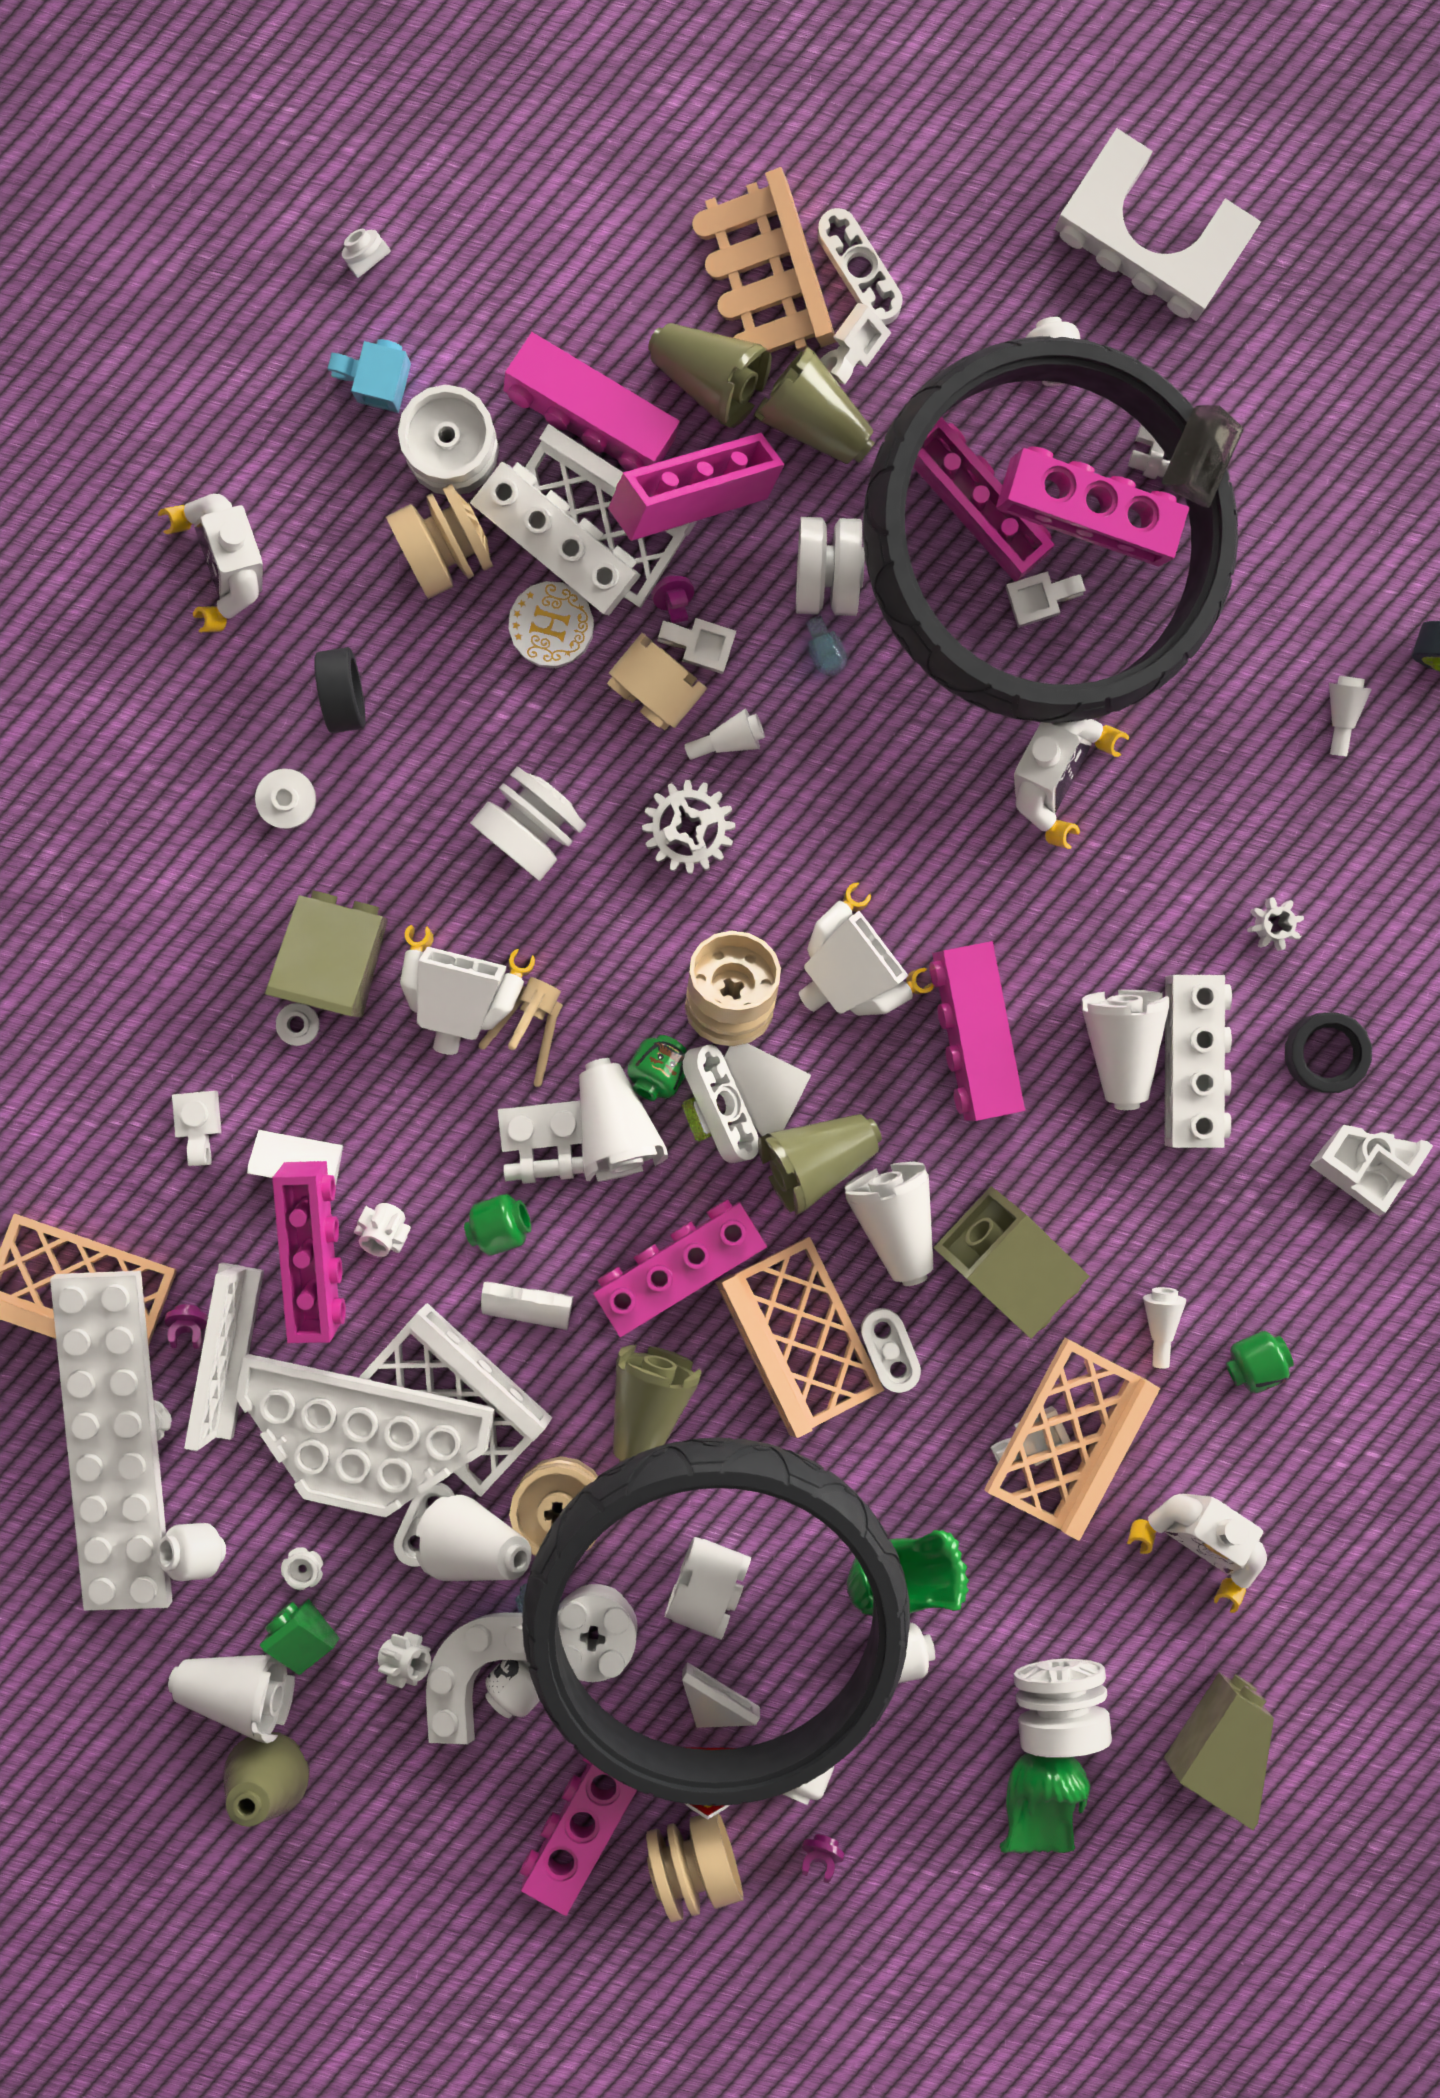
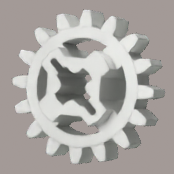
(707, 819)

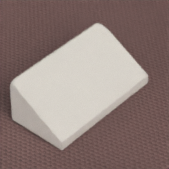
(274, 1149)

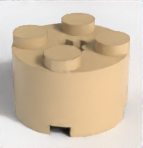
(656, 681)

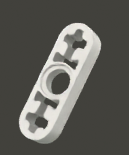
(834, 246)
(724, 1135)

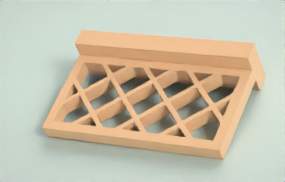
(37, 1316)
(766, 1353)
(1103, 1455)

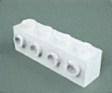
(555, 538)
(1196, 1061)

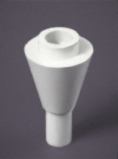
(1347, 703)
(736, 734)
(1163, 1316)

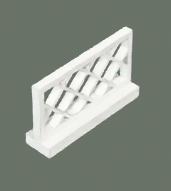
(605, 478)
(224, 1346)
(477, 1373)

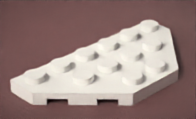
(359, 1438)

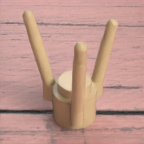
(537, 1001)

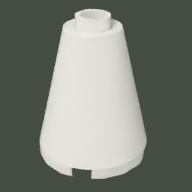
(1126, 1042)
(614, 1124)
(896, 1218)
(469, 1543)
(236, 1691)

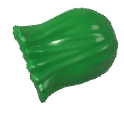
(931, 1572)
(1042, 1804)

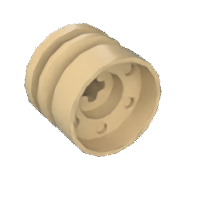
(440, 541)
(732, 988)
(693, 1867)

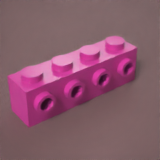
(589, 405)
(695, 486)
(972, 493)
(977, 1032)
(307, 1251)
(679, 1268)

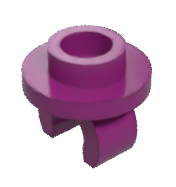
(673, 595)
(185, 1319)
(823, 1850)

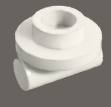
(364, 250)

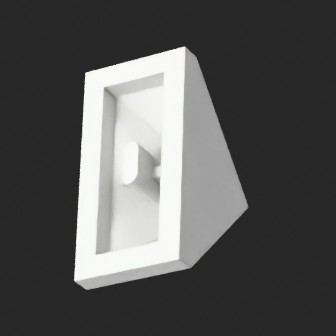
(715, 1703)

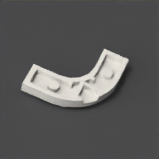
(456, 1667)

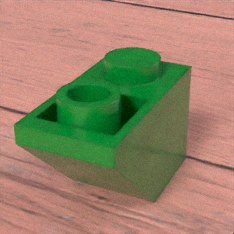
(299, 1636)

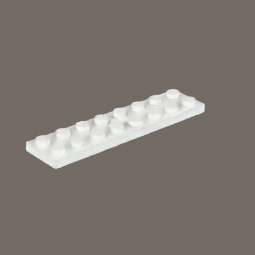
(111, 1438)

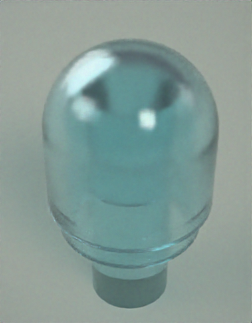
(826, 648)

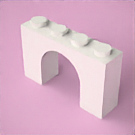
(1182, 278)

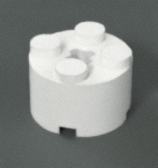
(707, 1587)
(617, 1628)

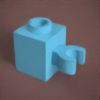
(377, 375)

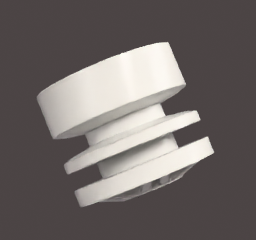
(529, 822)
(1062, 1708)

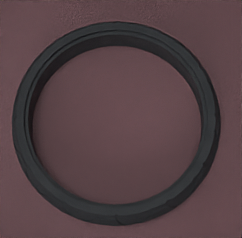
(1161, 412)
(722, 1774)

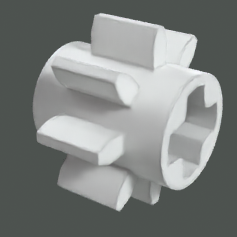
(1287, 922)
(382, 1229)
(404, 1659)

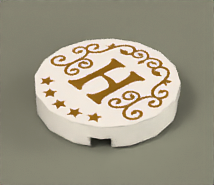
(551, 624)

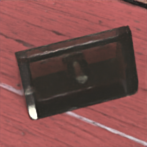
(1203, 454)

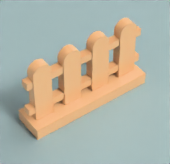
(758, 251)

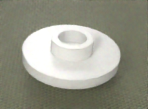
(285, 798)

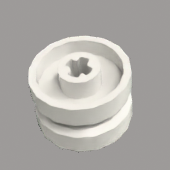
(443, 415)
(829, 566)

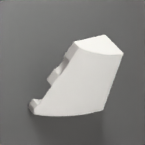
(766, 1086)
(1370, 1165)
(526, 1305)

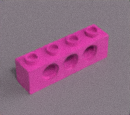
(1025, 497)
(558, 1883)

